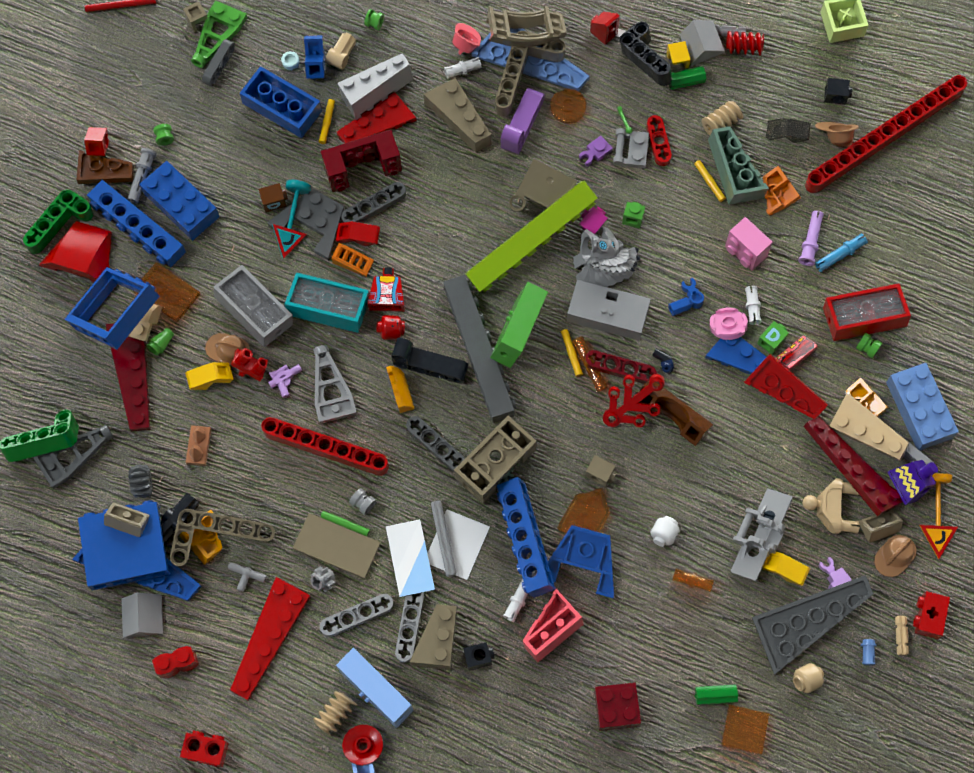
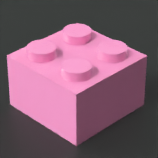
(748, 244)

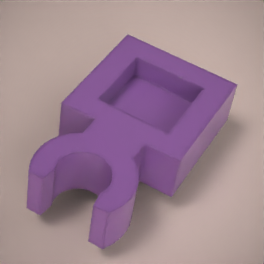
(596, 149)

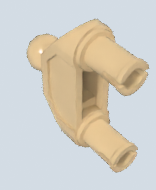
(829, 507)

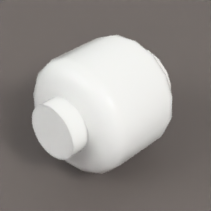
(665, 531)

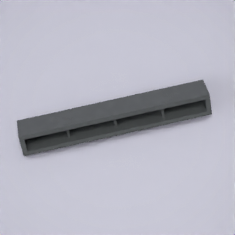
(478, 348)

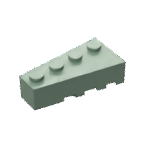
(734, 167)

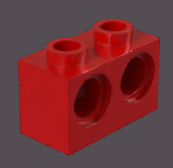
(203, 754)

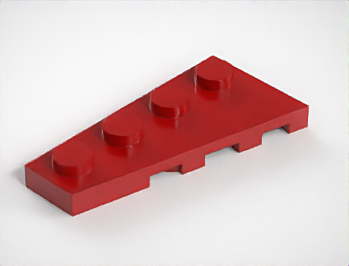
(383, 117)
(779, 382)

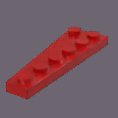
(273, 626)

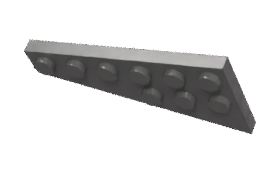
(797, 625)

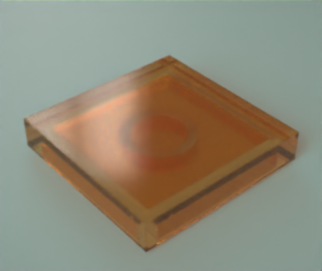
(745, 729)

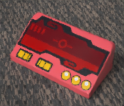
(797, 352)

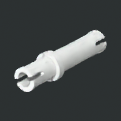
(517, 602)

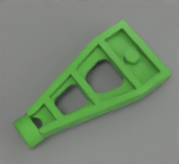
(225, 15)

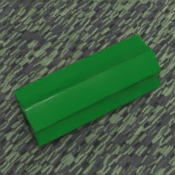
(688, 78)
(716, 694)

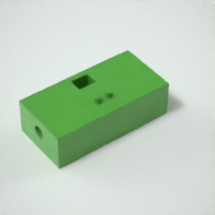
(519, 324)

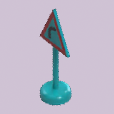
(286, 237)

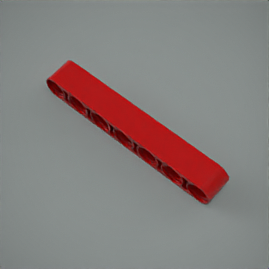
(319, 439)

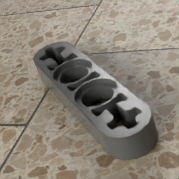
(372, 202)
(436, 444)

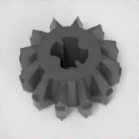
(140, 481)

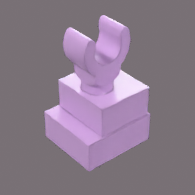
(835, 577)

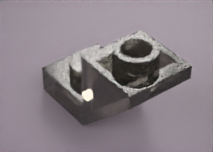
(792, 129)

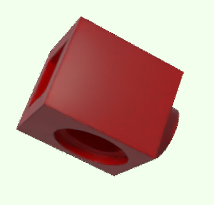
(96, 141)

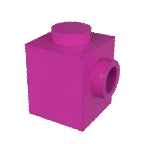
(593, 219)

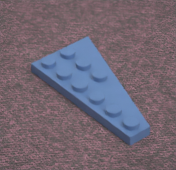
(558, 73)

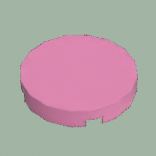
(728, 323)

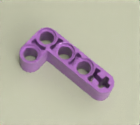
(523, 119)

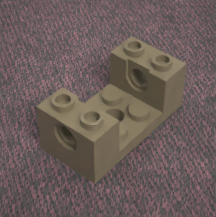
(480, 473)

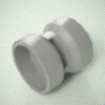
(362, 501)

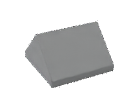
(702, 41)
(142, 615)

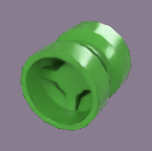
(869, 345)

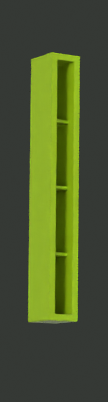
(530, 236)

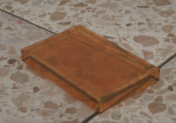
(174, 293)

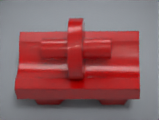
(249, 365)

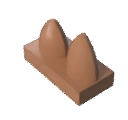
(198, 445)

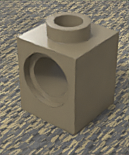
(601, 471)

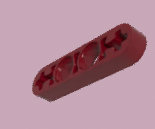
(620, 366)

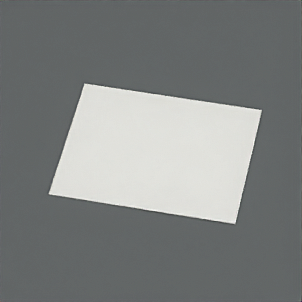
(465, 540)

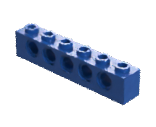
(104, 193)
(543, 581)

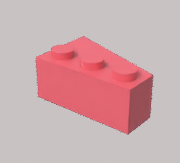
(552, 627)

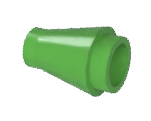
(160, 341)

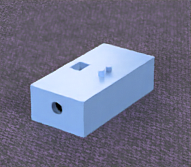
(374, 687)

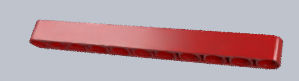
(880, 139)

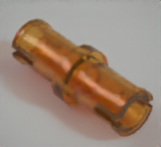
(693, 580)

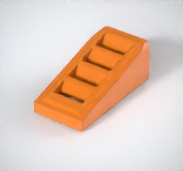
(349, 265)

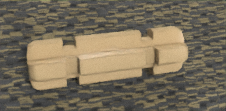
(902, 635)

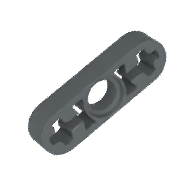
(218, 62)

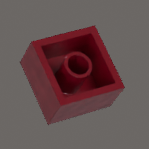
(617, 706)

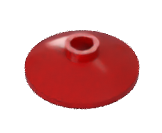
(362, 735)

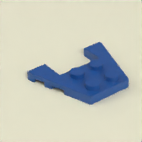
(588, 551)

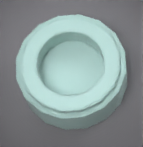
(290, 60)

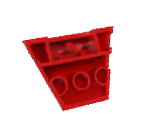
(81, 251)

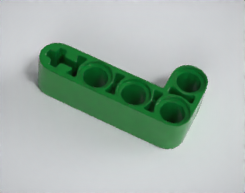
(37, 243)
(42, 440)

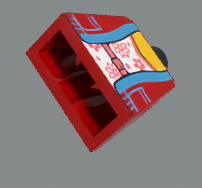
(386, 293)

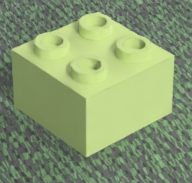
(844, 19)

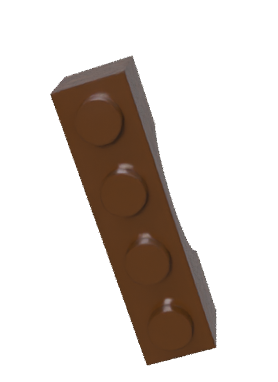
(691, 424)

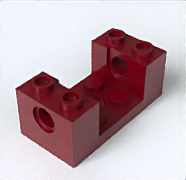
(358, 151)

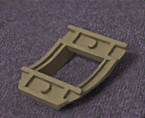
(502, 22)

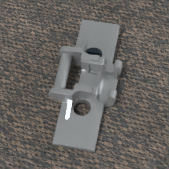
(767, 537)

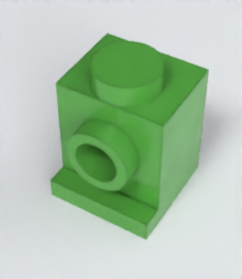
(634, 211)

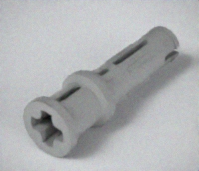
(143, 168)

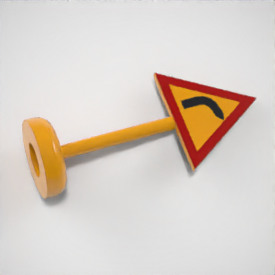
(938, 535)

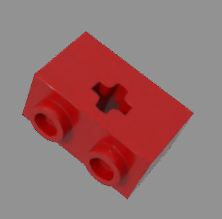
(938, 606)

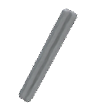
(443, 538)

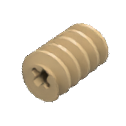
(722, 116)
(334, 712)

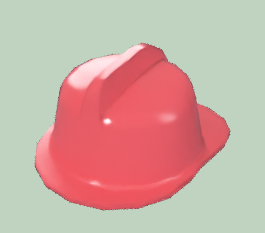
(466, 38)

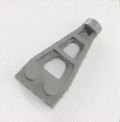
(334, 408)

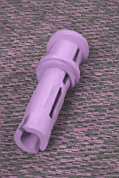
(810, 245)

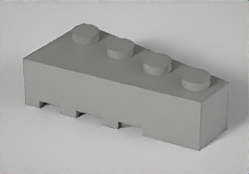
(375, 84)

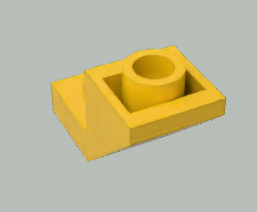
(204, 376)
(787, 568)

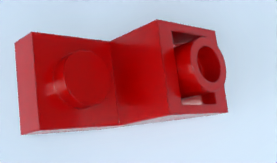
(358, 232)

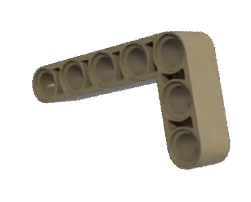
(517, 65)
(215, 527)

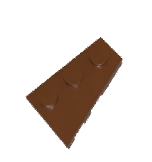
(94, 168)

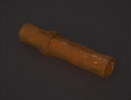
(594, 375)

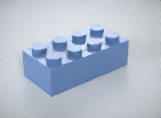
(922, 406)

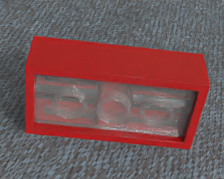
(866, 312)

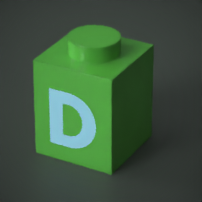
(773, 337)

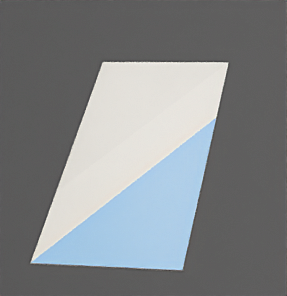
(410, 558)

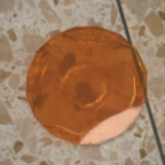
(568, 106)

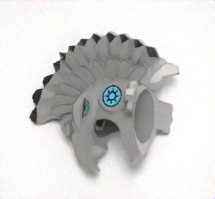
(607, 261)

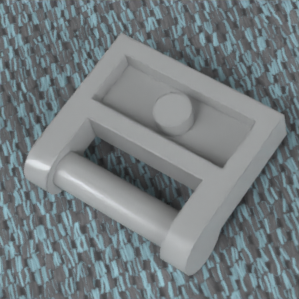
(637, 149)

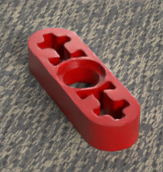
(661, 132)

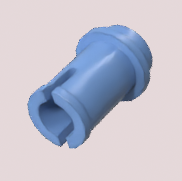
(868, 651)

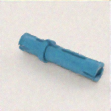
(846, 249)

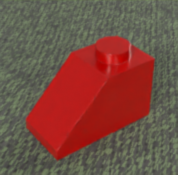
(605, 26)

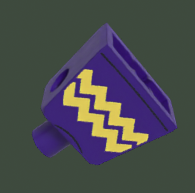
(913, 480)

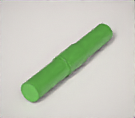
(345, 523)

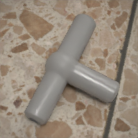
(246, 573)

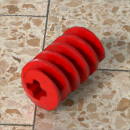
(744, 43)

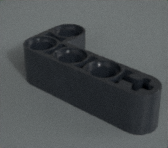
(635, 47)
(427, 362)

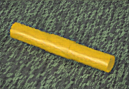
(326, 121)
(710, 181)
(571, 353)

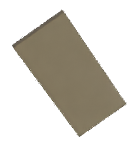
(336, 546)

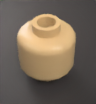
(808, 678)

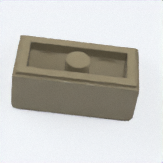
(126, 519)
(881, 526)

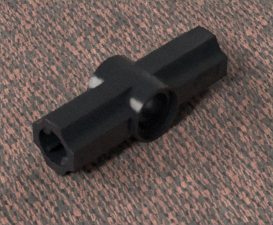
(170, 517)

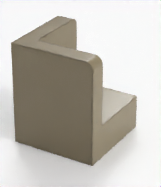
(194, 14)

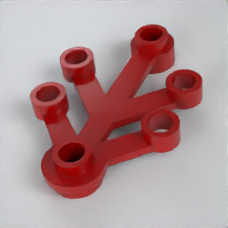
(632, 403)

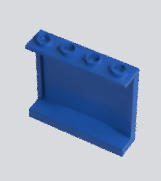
(119, 557)

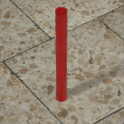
(117, 4)

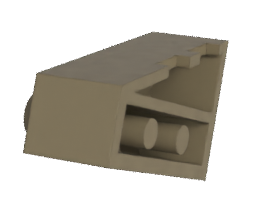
(437, 640)

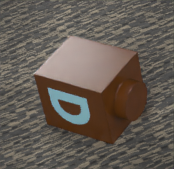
(273, 197)

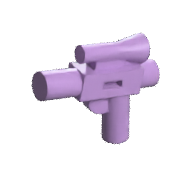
(281, 378)

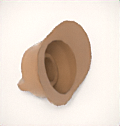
(838, 133)
(222, 347)
(895, 556)

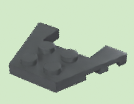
(319, 215)

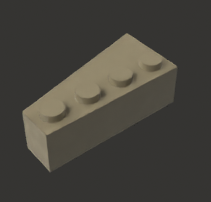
(458, 113)

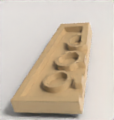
(862, 425)

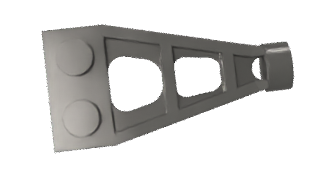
(53, 469)

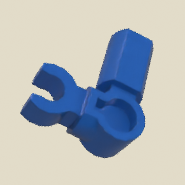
(694, 300)

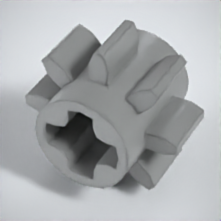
(322, 579)

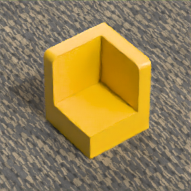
(678, 53)

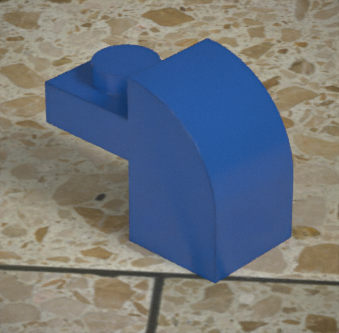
(314, 57)

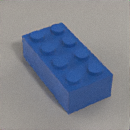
(281, 102)
(179, 200)

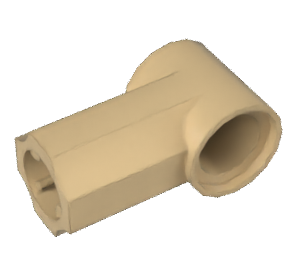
(340, 53)

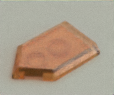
(586, 511)

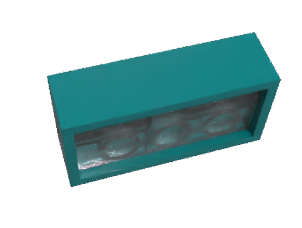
(327, 302)

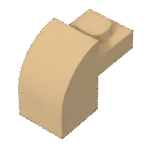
(144, 327)

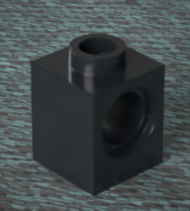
(837, 91)
(470, 651)

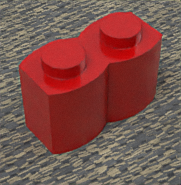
(169, 664)

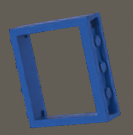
(98, 293)

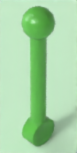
(629, 130)

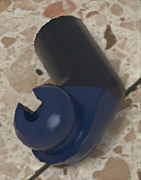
(665, 359)

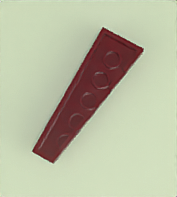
(133, 381)
(861, 476)

